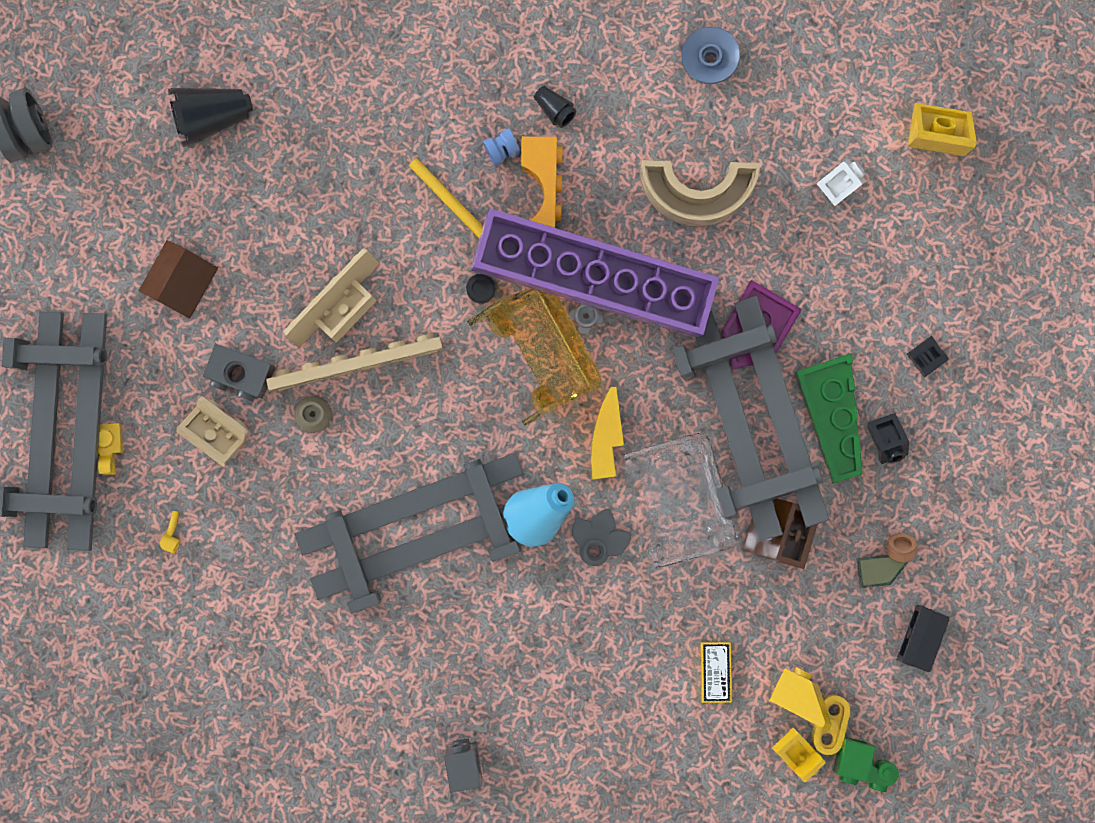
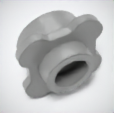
(585, 324)

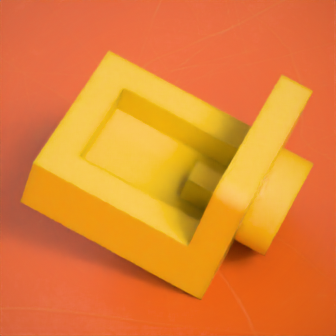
(799, 755)

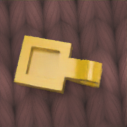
(109, 444)

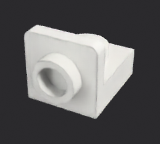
(842, 181)

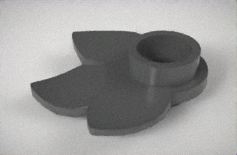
(601, 533)

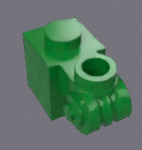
(855, 764)

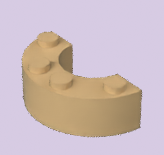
(694, 206)

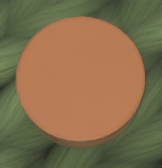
(902, 547)

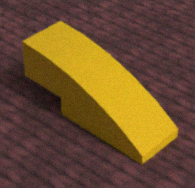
(606, 436)

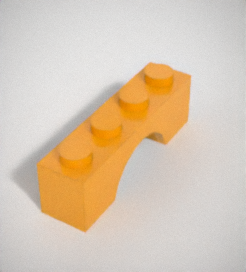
(539, 160)

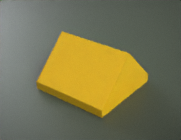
(942, 130)

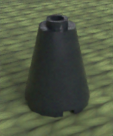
(207, 111)

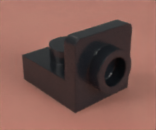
(889, 438)

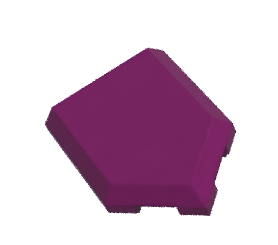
(776, 312)

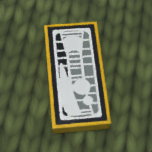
(716, 672)

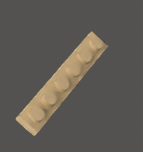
(341, 365)

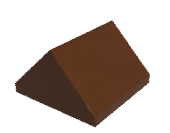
(178, 279)

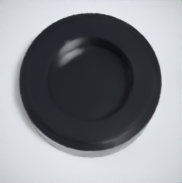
(480, 288)

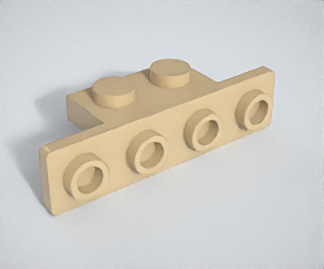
(337, 304)

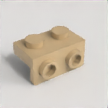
(213, 431)

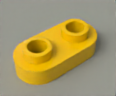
(838, 729)

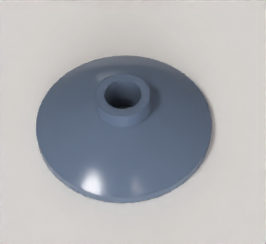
(715, 42)

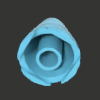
(538, 513)

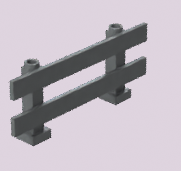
(48, 357)
(756, 490)
(356, 573)

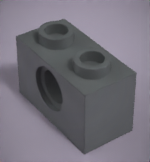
(225, 360)
(463, 766)

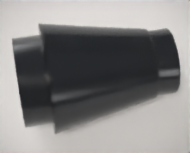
(557, 108)

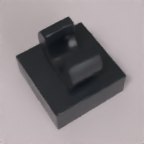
(927, 356)

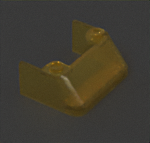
(548, 345)

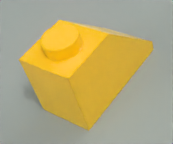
(802, 697)

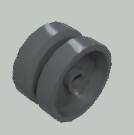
(22, 126)

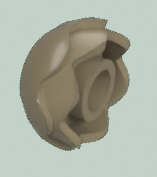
(322, 414)

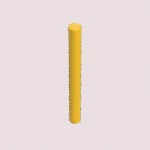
(443, 193)

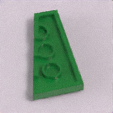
(832, 410)

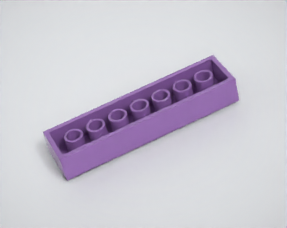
(594, 273)

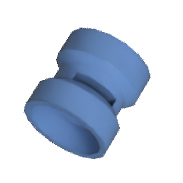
(495, 150)

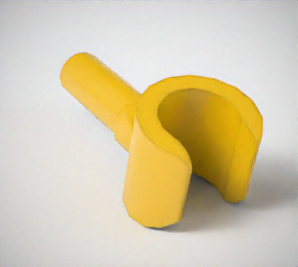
(168, 542)

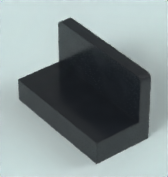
(923, 638)

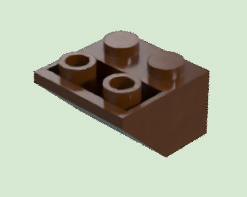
(792, 546)

